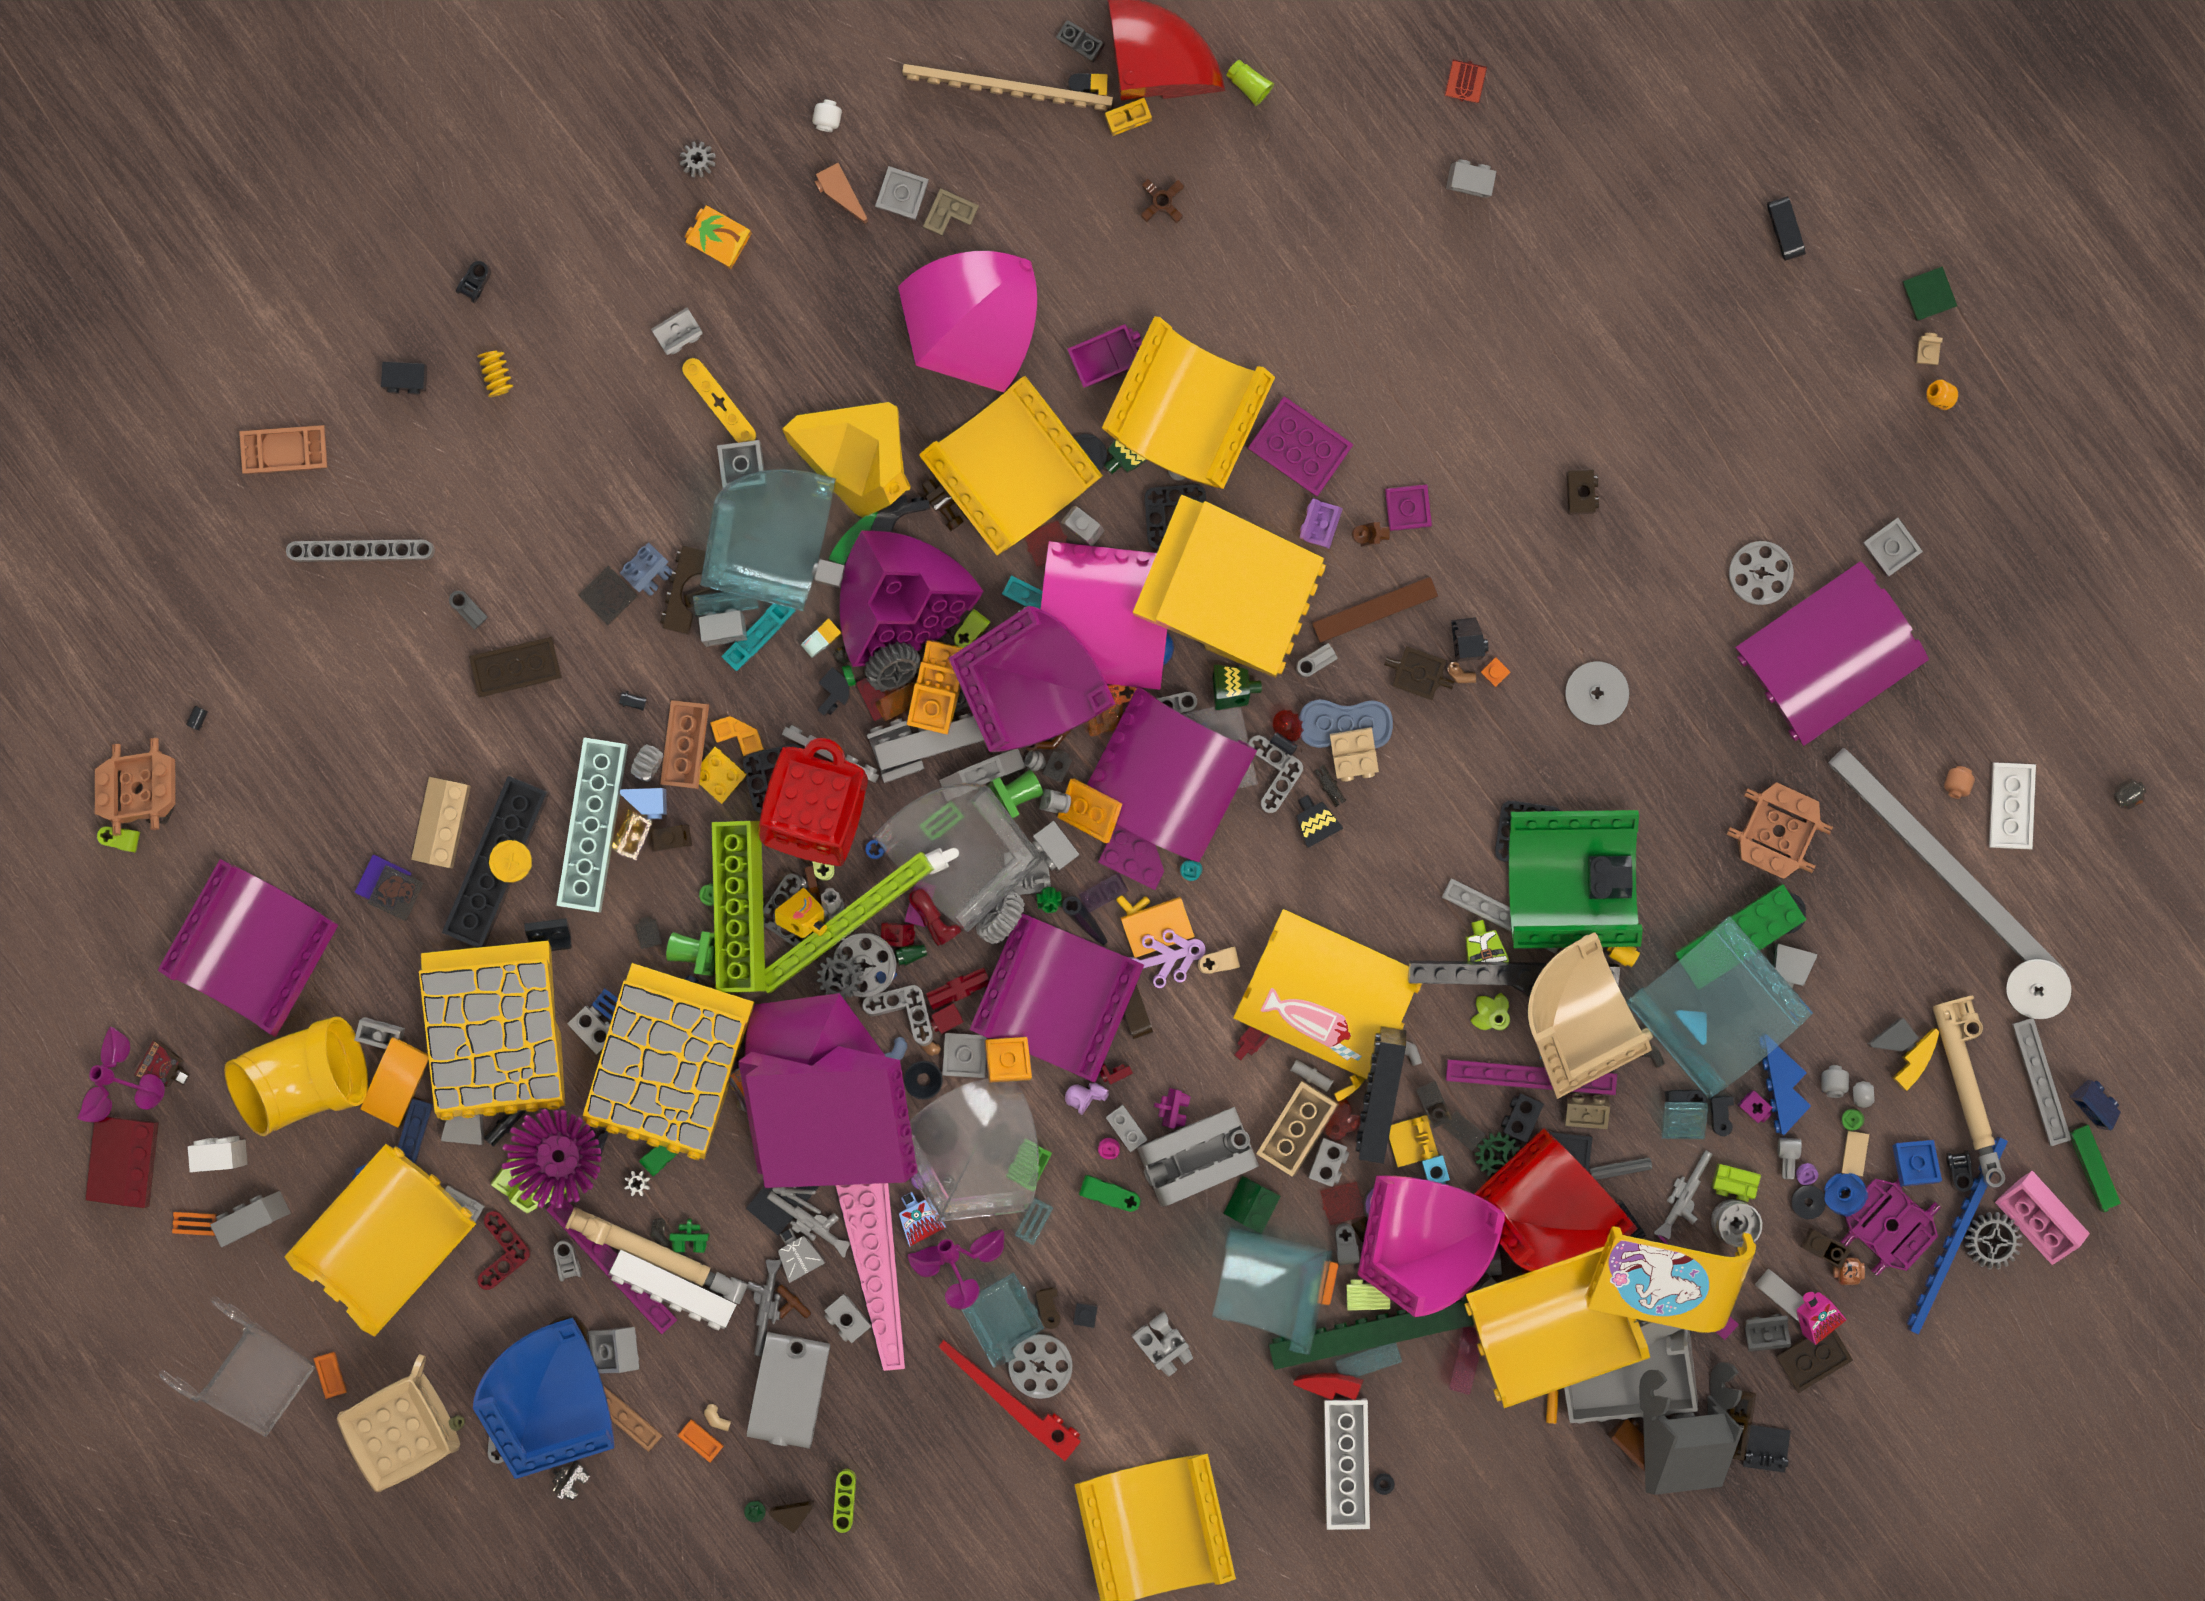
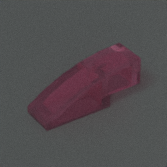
(1465, 1361)

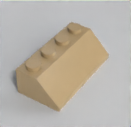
(441, 822)

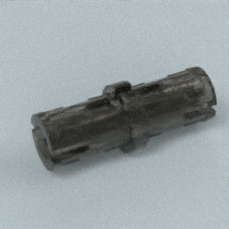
(1329, 785)

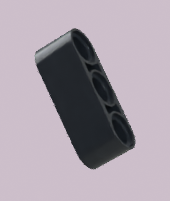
(1786, 228)

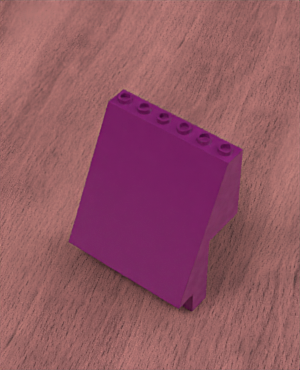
(828, 1119)

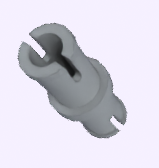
(1311, 1075)

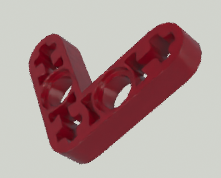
(509, 1256)

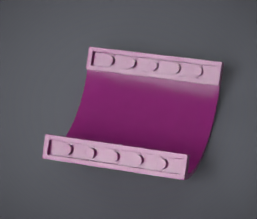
(1170, 775)
(248, 946)
(1057, 995)

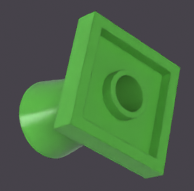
(1016, 792)
(694, 951)

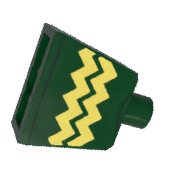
(1122, 458)
(1232, 687)

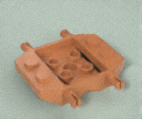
(151, 770)
(1796, 833)

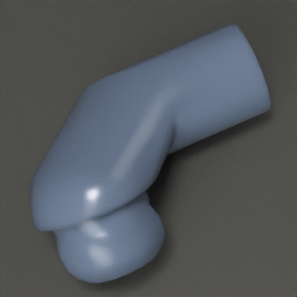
(899, 1049)

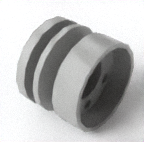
(1748, 1221)

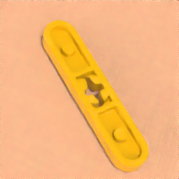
(706, 386)

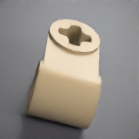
(1222, 961)

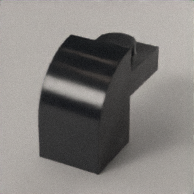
(839, 690)

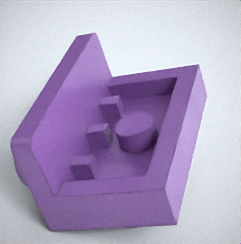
(1320, 523)

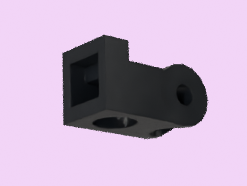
(1720, 1115)

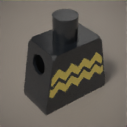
(1316, 821)

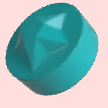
(1191, 870)

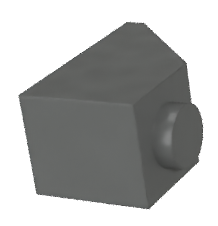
(1896, 1037)

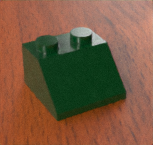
(1252, 1204)

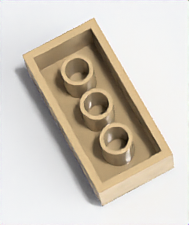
(1297, 1128)

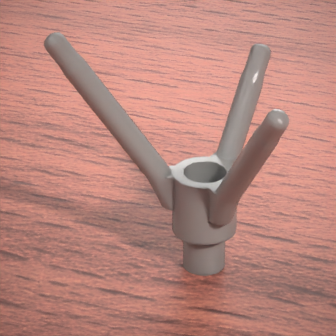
(791, 1192)

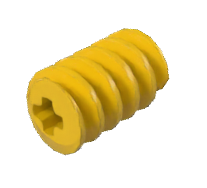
(495, 373)

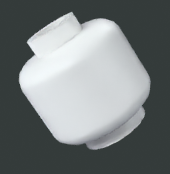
(827, 116)

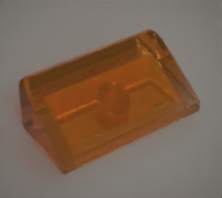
(896, 702)

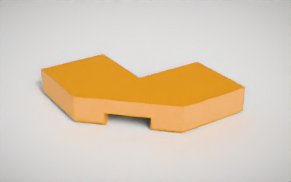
(747, 736)

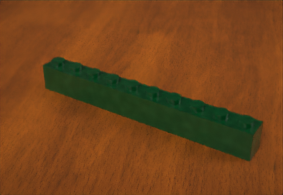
(1371, 1334)

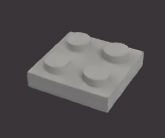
(902, 193)
(1892, 547)
(964, 1055)

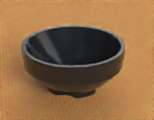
(912, 1084)

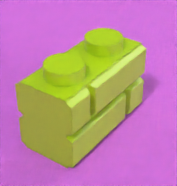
(1735, 1181)

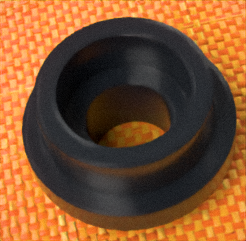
(1383, 1491)

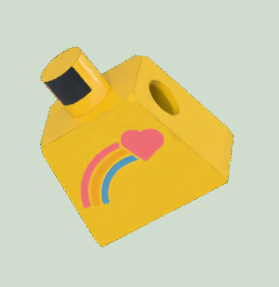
(801, 915)

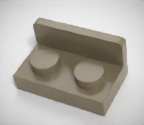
(1587, 1111)

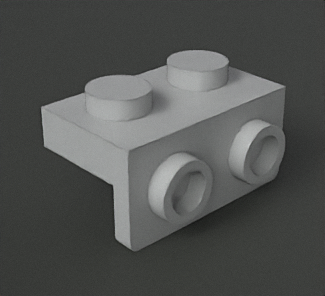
(677, 331)

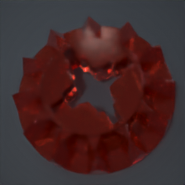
(1281, 721)

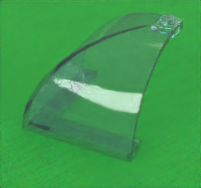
(768, 535)
(1273, 1286)

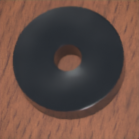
(1798, 1202)

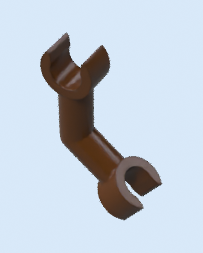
(1050, 744)

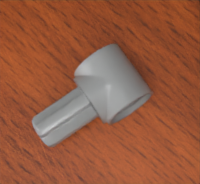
(1789, 1150)

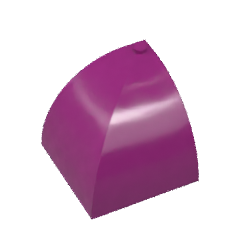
(1029, 681)
(806, 1029)

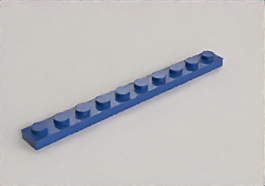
(1951, 1246)

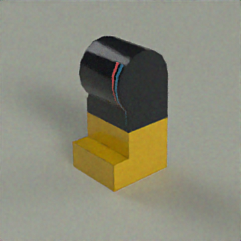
(1089, 83)

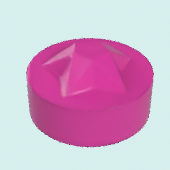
(1109, 1148)

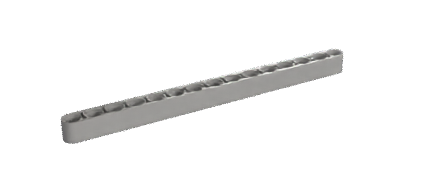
(1938, 858)

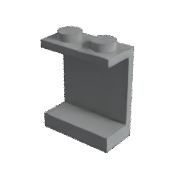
(878, 733)

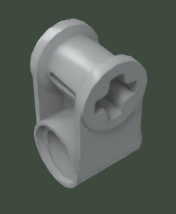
(1055, 801)
(567, 1262)

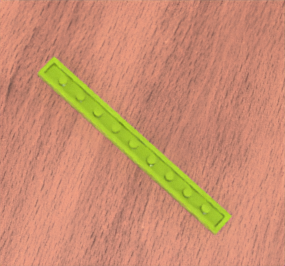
(847, 921)

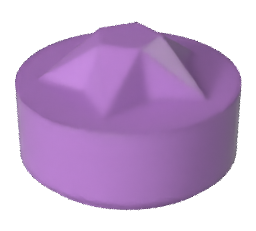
(1806, 1174)

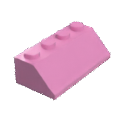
(2042, 1218)

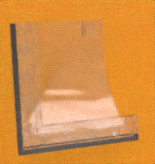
(989, 842)
(976, 1151)

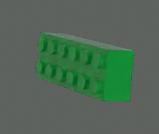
(1762, 919)

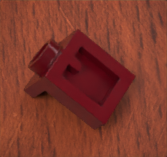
(898, 934)
(1119, 1073)

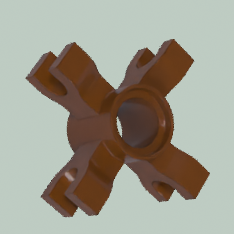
(1169, 194)

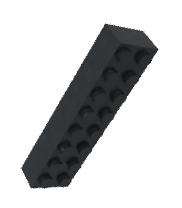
(481, 892)

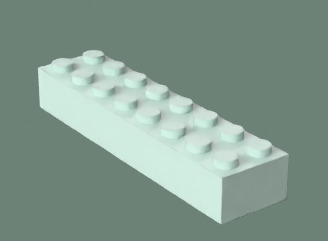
(592, 825)

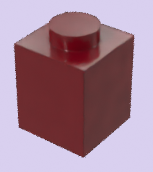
(946, 1019)

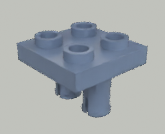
(644, 568)

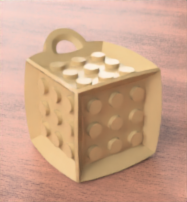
(398, 1430)

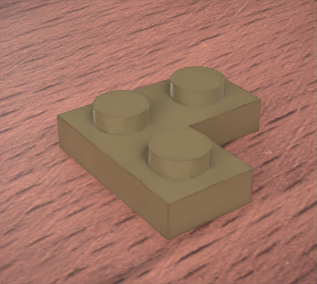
(947, 206)

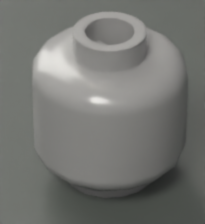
(1835, 1081)

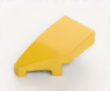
(1356, 1082)

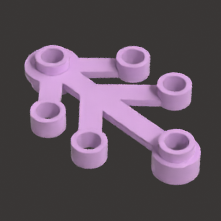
(1170, 956)

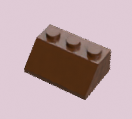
(1630, 1440)

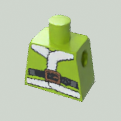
(1484, 945)

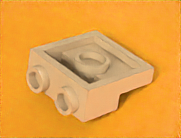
(1354, 754)

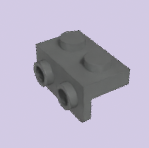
(1767, 1333)

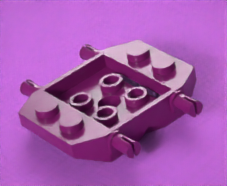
(1883, 1241)

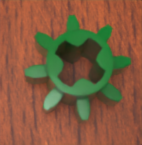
(1049, 900)

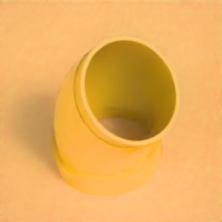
(298, 1076)

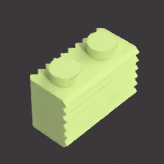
(1365, 1296)

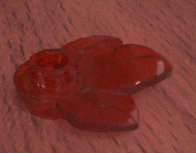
(1342, 1118)

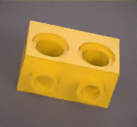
(1128, 117)

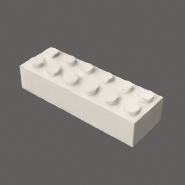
(1346, 1463)

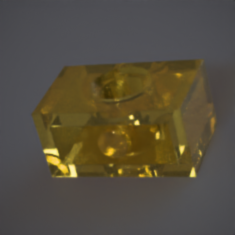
(632, 834)

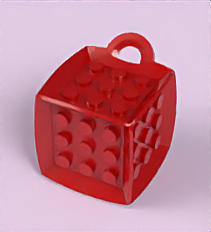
(813, 804)

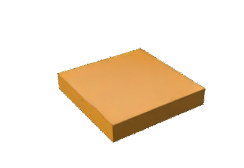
(1008, 1059)

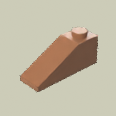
(838, 189)

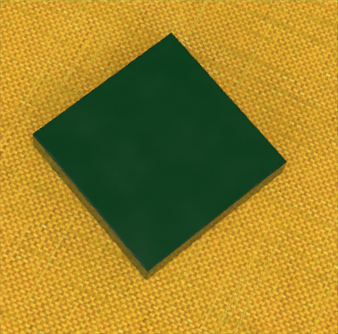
(1929, 293)

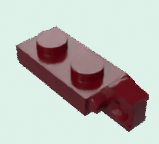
(1251, 1042)

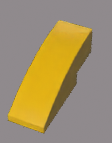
(1916, 1060)

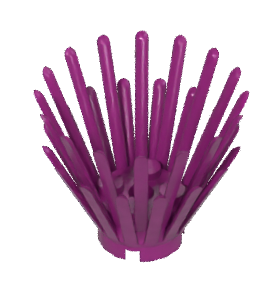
(541, 1161)

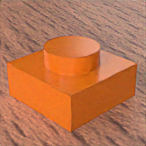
(1495, 672)

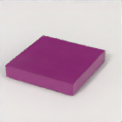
(1408, 507)

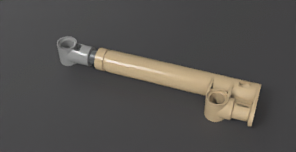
(1952, 1024)
(655, 1254)

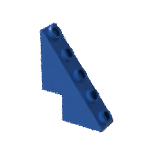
(1786, 1102)

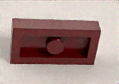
(870, 697)

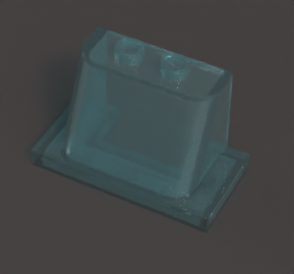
(1003, 1318)

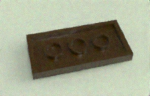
(515, 667)

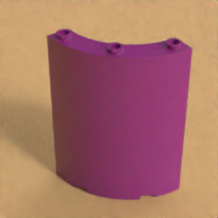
(1832, 653)

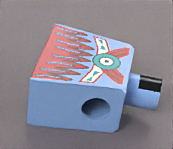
(918, 1220)

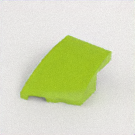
(500, 1182)

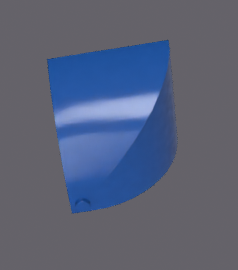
(545, 1401)

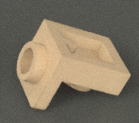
(1928, 349)

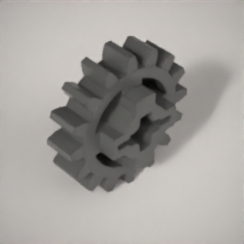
(835, 969)

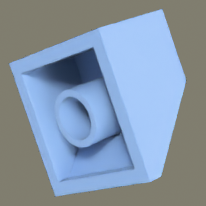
(647, 801)

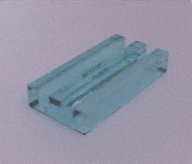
(1042, 1205)

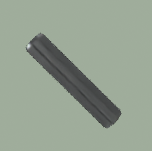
(1621, 1168)

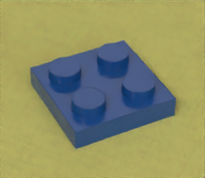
(1917, 1163)

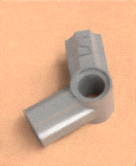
(831, 904)

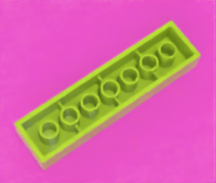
(738, 907)

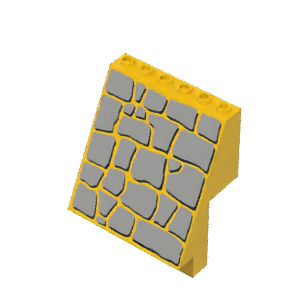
(492, 1030)
(667, 1061)

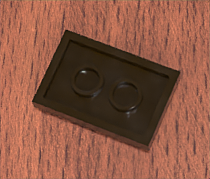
(1810, 1363)

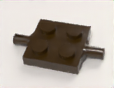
(1419, 673)

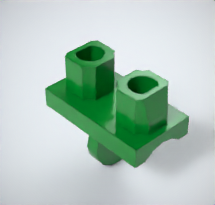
(699, 1239)

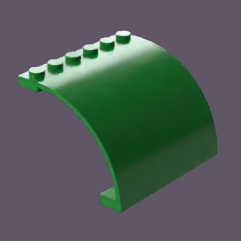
(1552, 878)

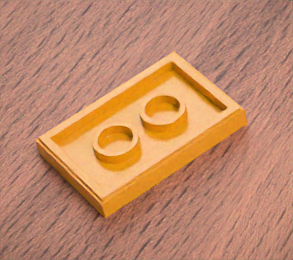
(1091, 811)
(1153, 922)

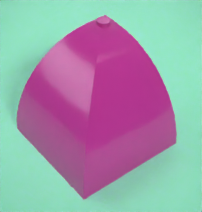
(972, 316)
(1427, 1242)

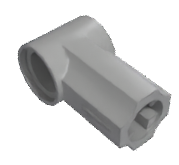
(1317, 660)

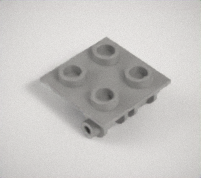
(1035, 880)

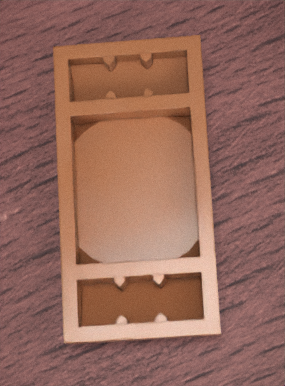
(283, 449)

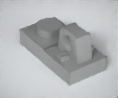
(475, 1207)

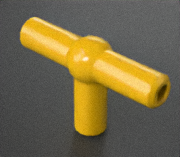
(1128, 907)

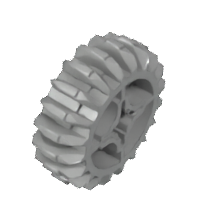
(1001, 919)
(1992, 1250)

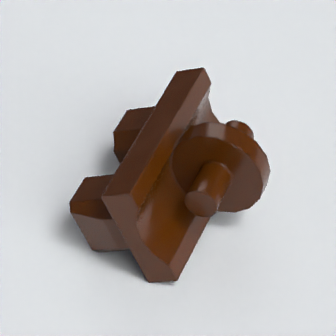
(1370, 534)

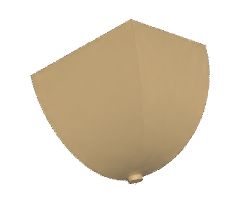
(1582, 1018)

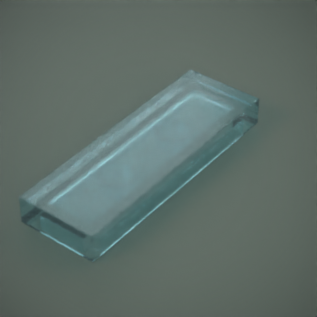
(721, 602)
(1369, 1360)

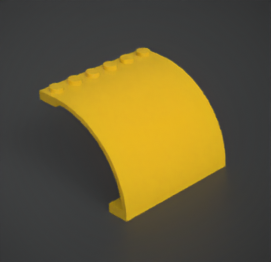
(1186, 407)
(1011, 466)
(1155, 1529)

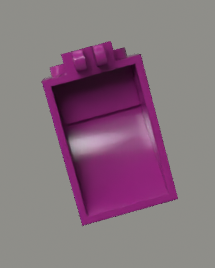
(1105, 355)

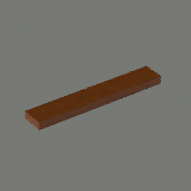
(1375, 609)

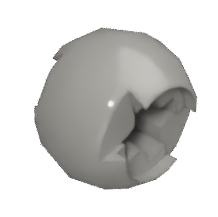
(1863, 1094)

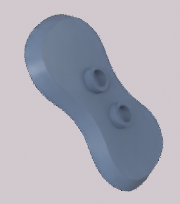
(1325, 718)

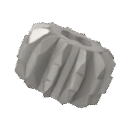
(700, 166)
(646, 763)

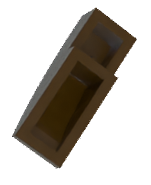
(1743, 1417)

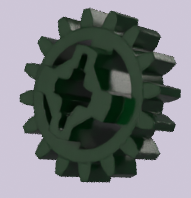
(1486, 1164)

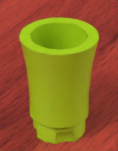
(1249, 82)

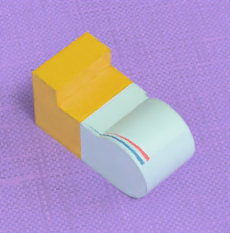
(821, 638)

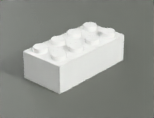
(217, 1154)

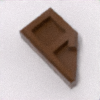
(813, 883)

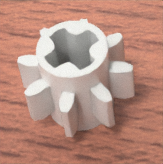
(639, 1177)

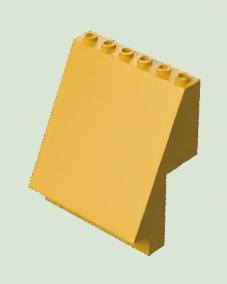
(1229, 586)

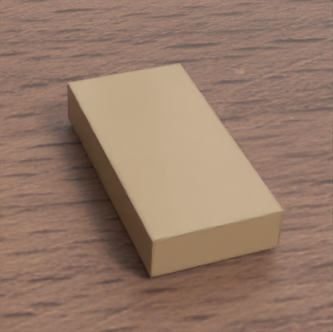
(1855, 1153)

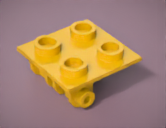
(720, 775)
(1412, 1141)

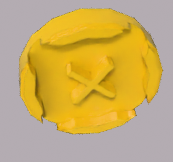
(510, 861)

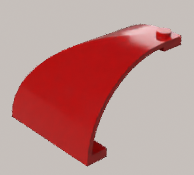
(1551, 1205)

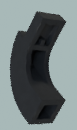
(889, 515)

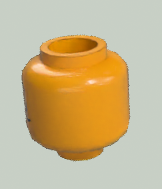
(1942, 394)

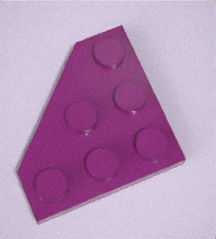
(1133, 857)

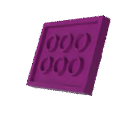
(1300, 446)

